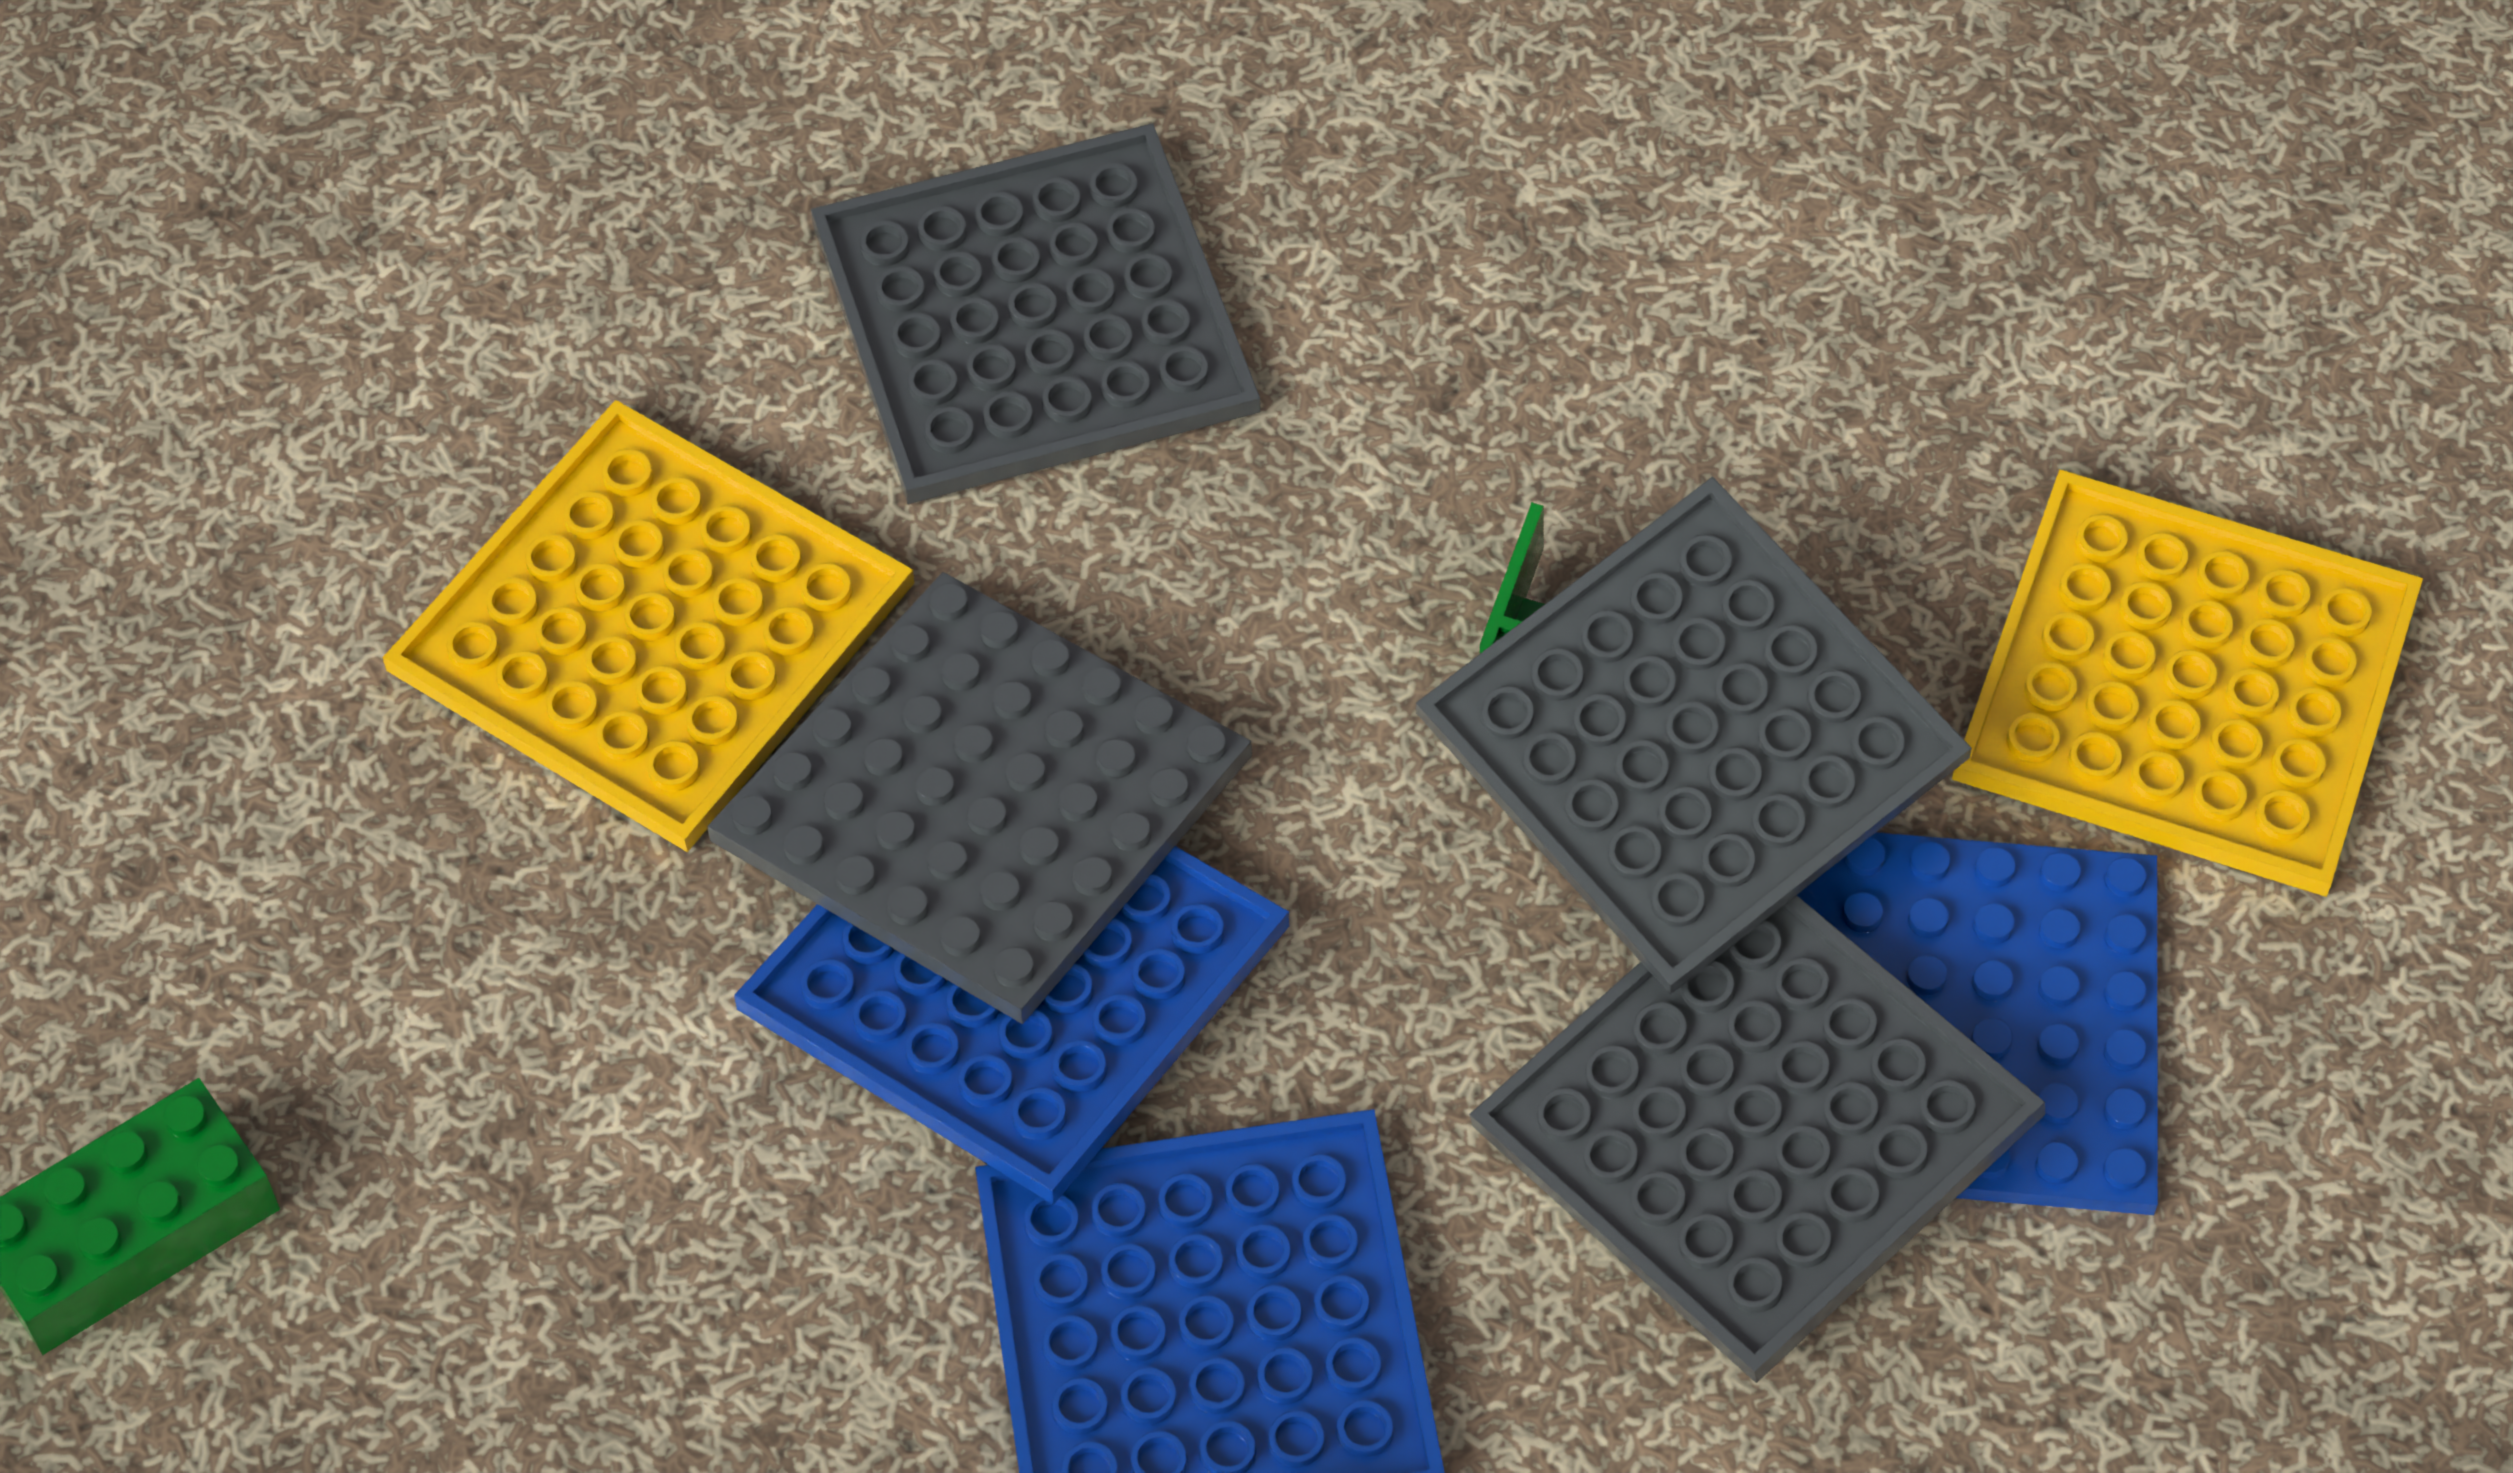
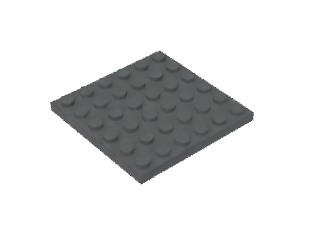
(1033, 313)
(1692, 733)
(981, 795)
(1759, 1129)

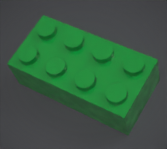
(127, 1214)

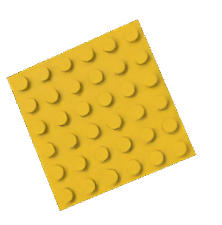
(650, 623)
(2190, 682)

